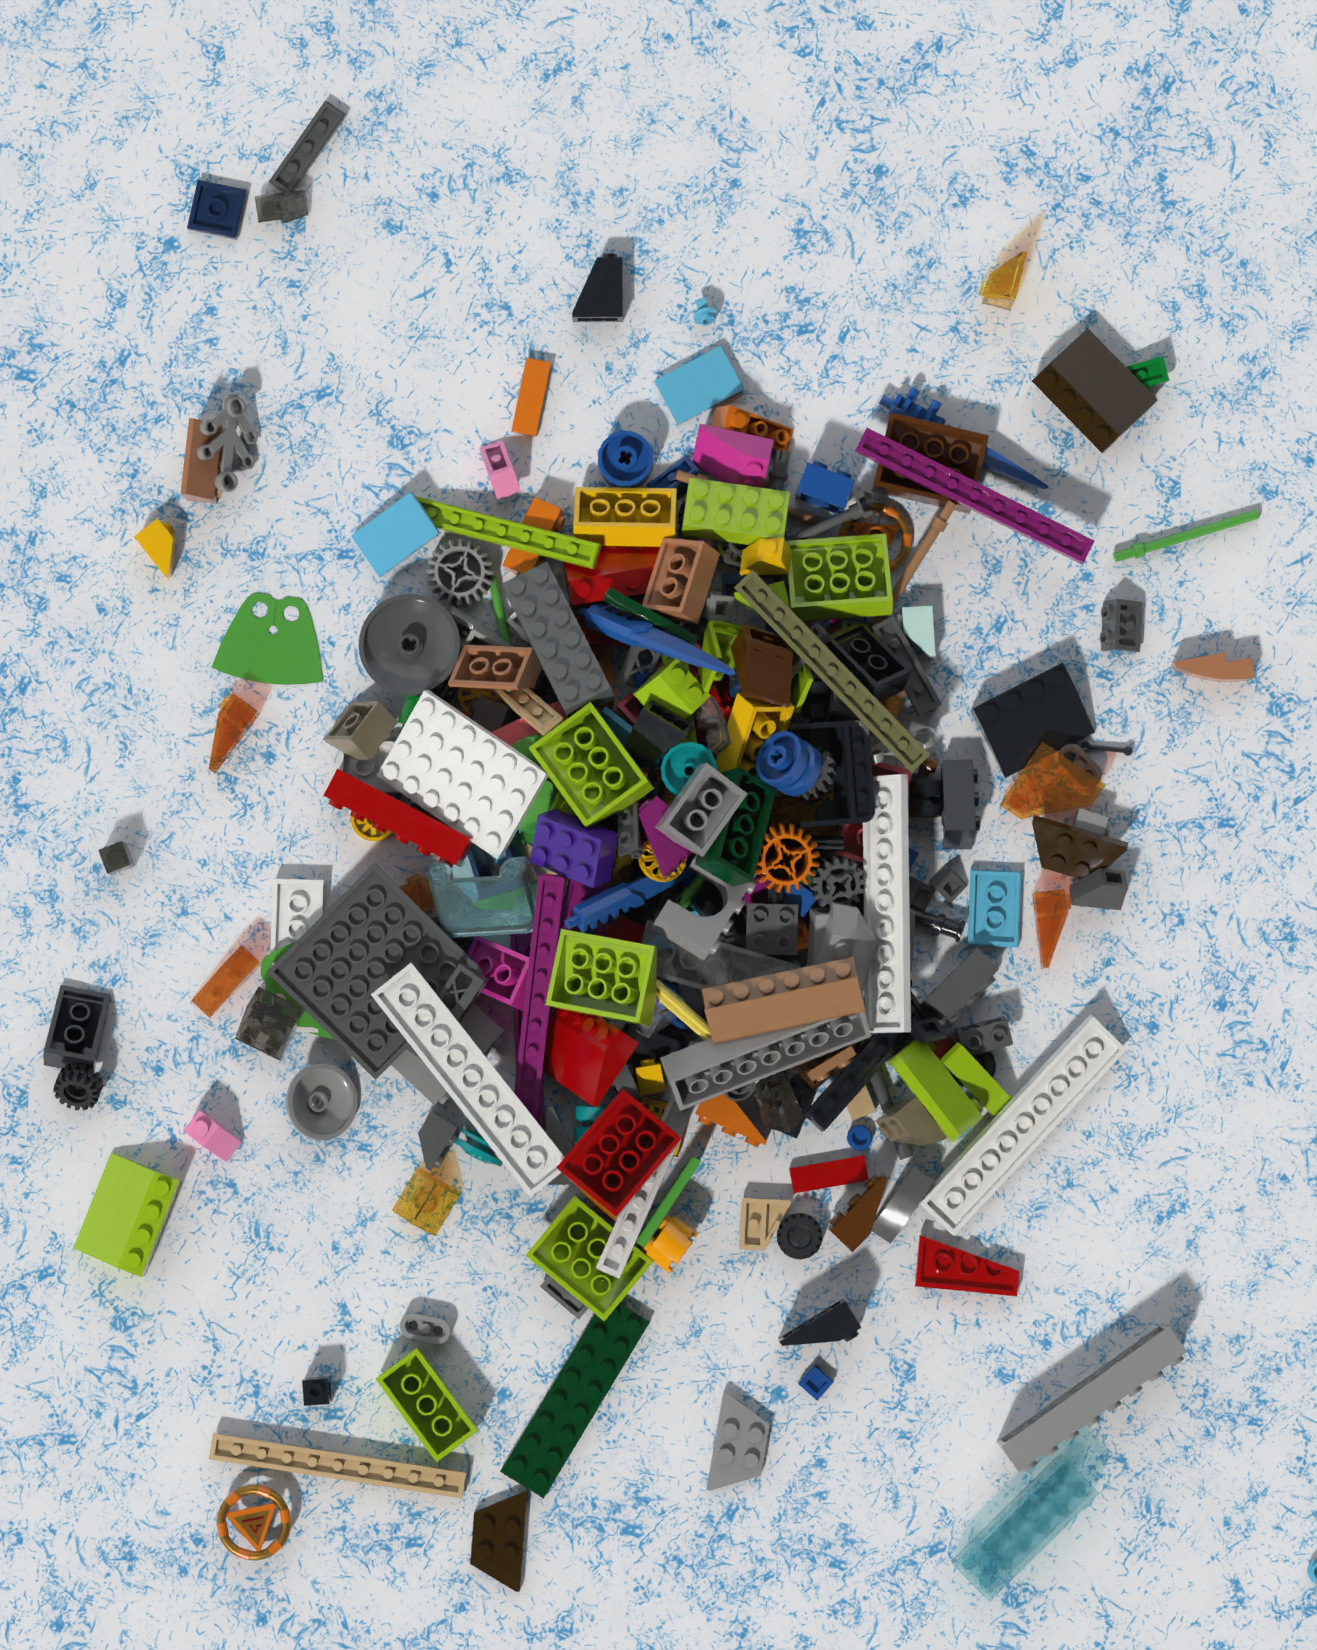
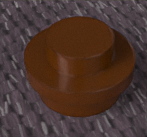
(929, 764)

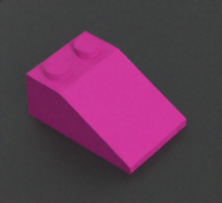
(732, 455)
(504, 968)

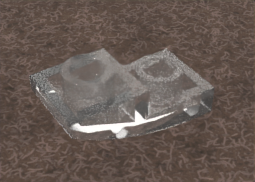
(712, 720)

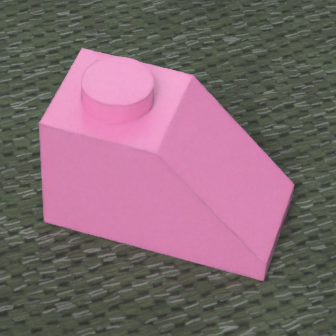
(500, 469)
(212, 1135)

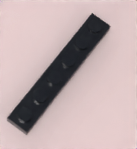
(853, 1078)

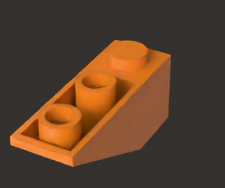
(741, 421)
(731, 1117)

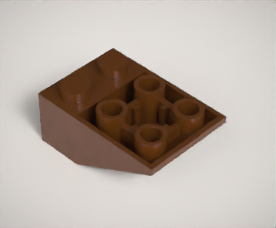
(763, 665)
(857, 1221)

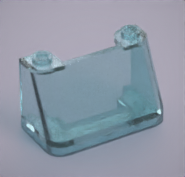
(485, 904)

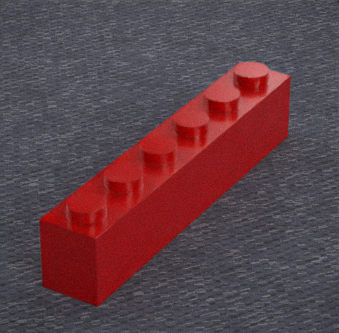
(397, 817)

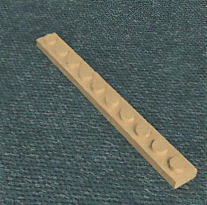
(337, 1465)

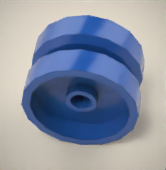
(625, 445)
(788, 763)

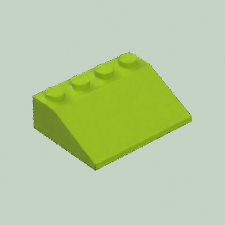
(840, 577)
(590, 766)
(604, 977)
(127, 1215)
(572, 1251)

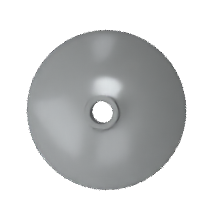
(334, 1105)

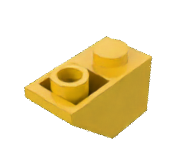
(650, 1076)

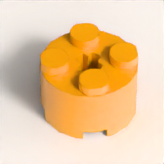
(670, 1243)

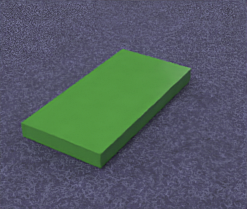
(667, 1201)

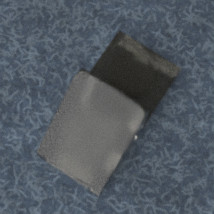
(281, 206)

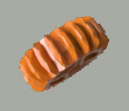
(773, 862)

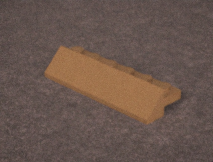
(783, 1000)

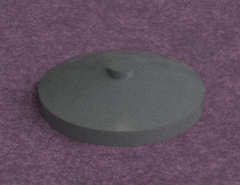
(409, 644)

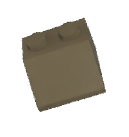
(361, 729)
(909, 1123)

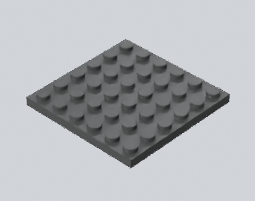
(354, 952)

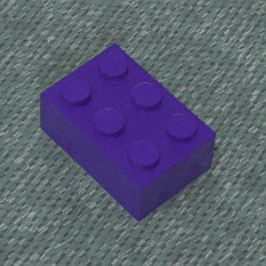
(572, 849)

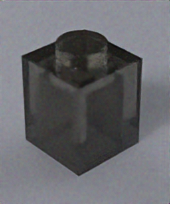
(116, 858)

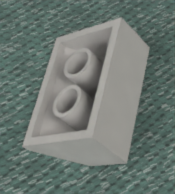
(701, 809)

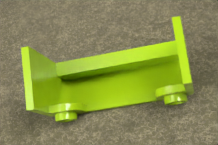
(717, 643)
(936, 1089)

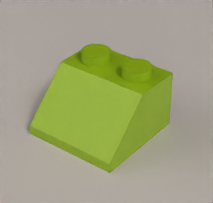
(674, 689)

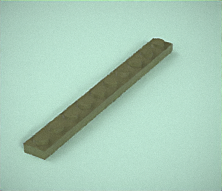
(832, 671)

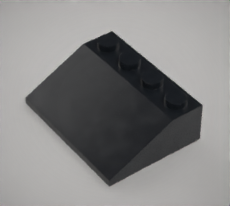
(1032, 713)

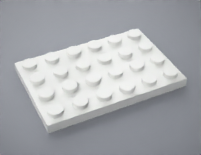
(463, 774)

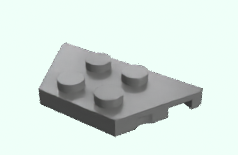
(737, 1444)

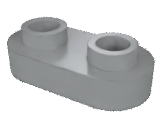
(425, 1328)

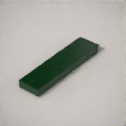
(639, 611)

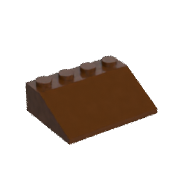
(944, 444)

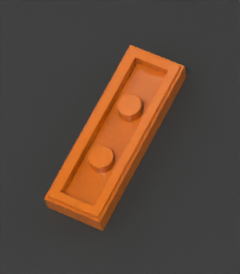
(531, 397)

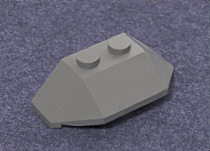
(848, 937)

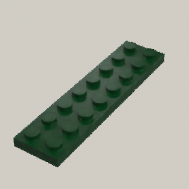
(574, 1399)

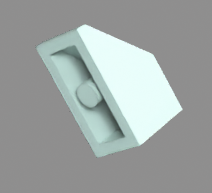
(919, 628)

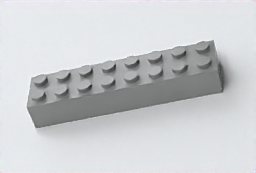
(718, 1068)
(1091, 1397)

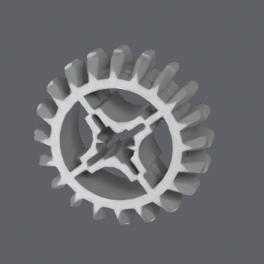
(471, 577)

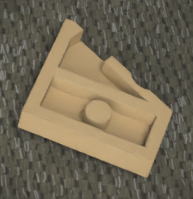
(760, 1221)

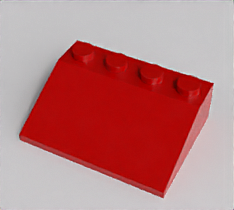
(617, 567)
(585, 1053)
(619, 1154)

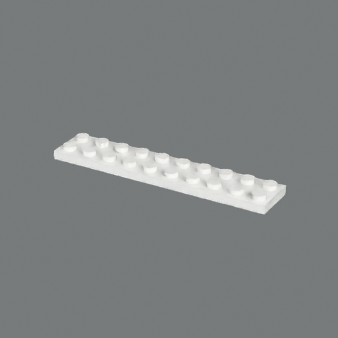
(888, 906)
(470, 1079)
(1022, 1125)

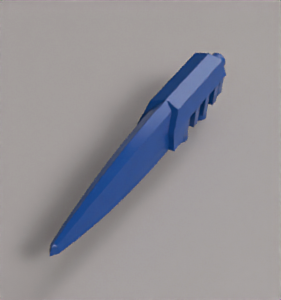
(992, 459)
(643, 634)
(606, 905)

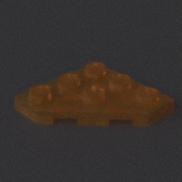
(1051, 786)

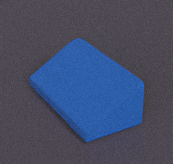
(668, 480)

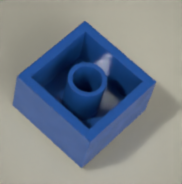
(824, 487)

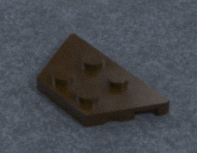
(1073, 849)
(500, 1539)

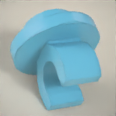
(704, 315)

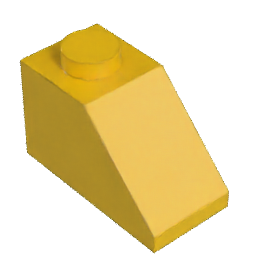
(159, 545)
(767, 557)

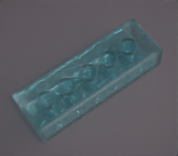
(1024, 1527)

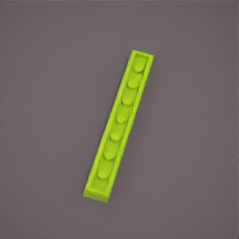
(512, 534)

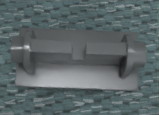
(628, 832)

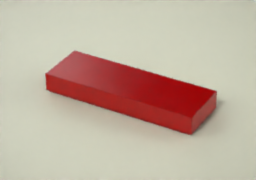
(828, 1174)

